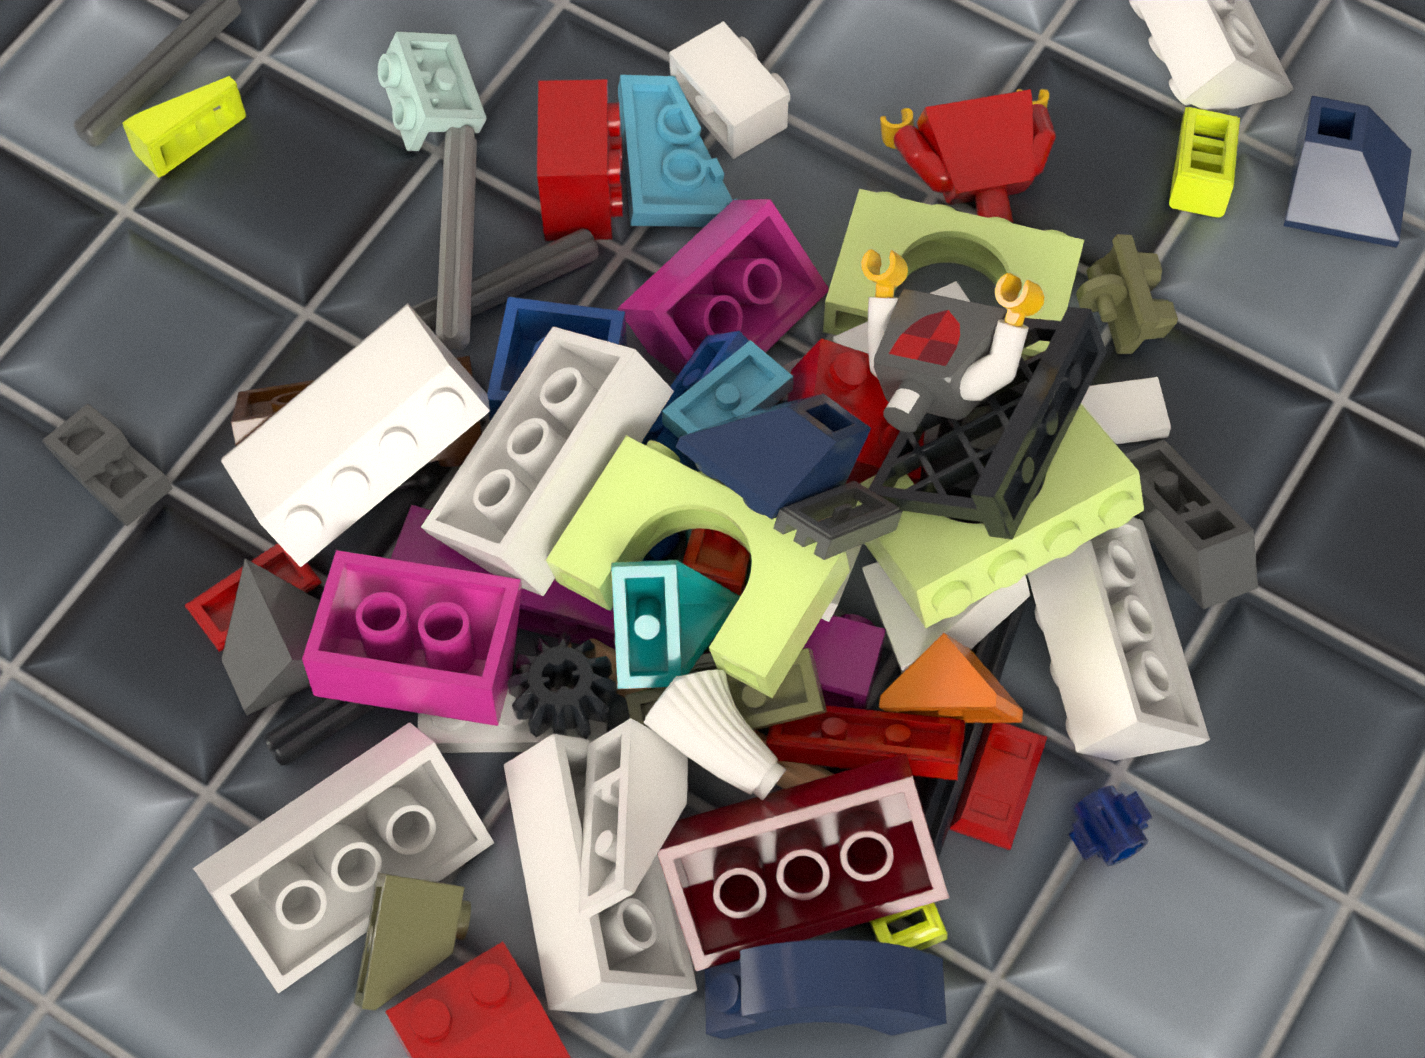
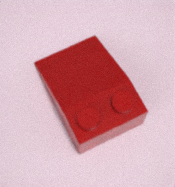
(477, 1013)

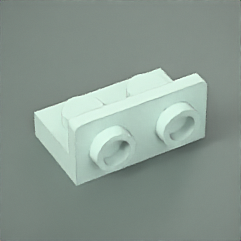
(428, 86)

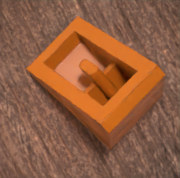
(953, 685)

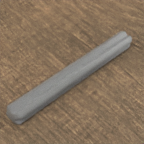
(456, 238)

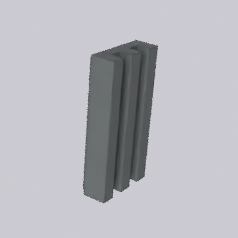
(846, 526)

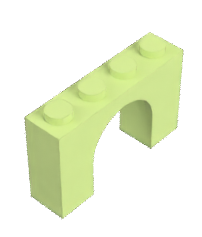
(942, 235)
(651, 496)
(951, 563)

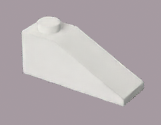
(630, 806)

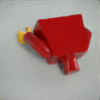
(977, 147)

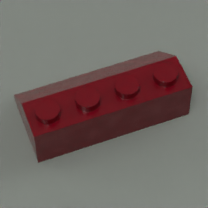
(801, 862)

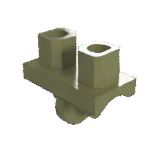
(1121, 294)

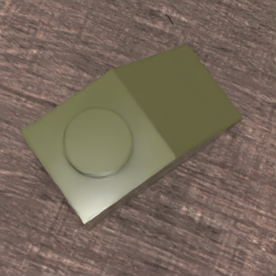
(408, 934)

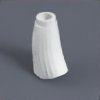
(705, 725)

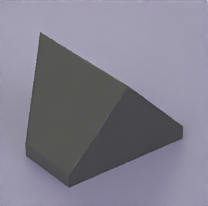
(267, 638)

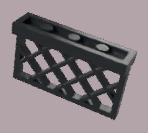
(1031, 434)

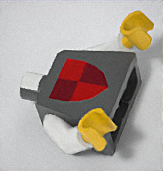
(942, 350)

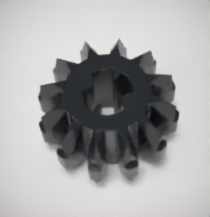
(557, 669)

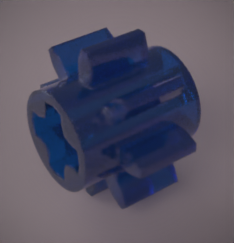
(1110, 825)

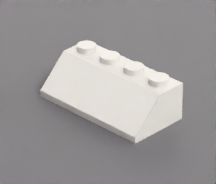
(1214, 52)
(355, 435)
(546, 454)
(1116, 648)
(310, 871)
(617, 956)

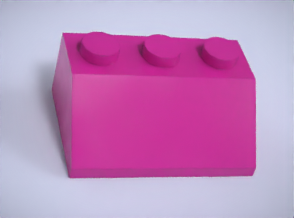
(730, 277)
(414, 638)

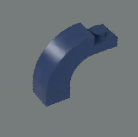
(826, 981)

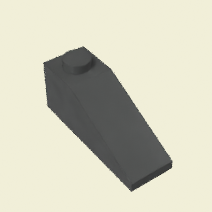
(1194, 528)

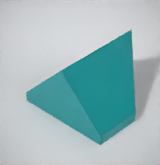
(663, 620)

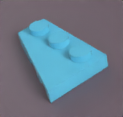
(665, 159)

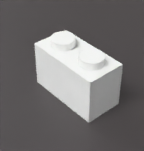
(730, 89)

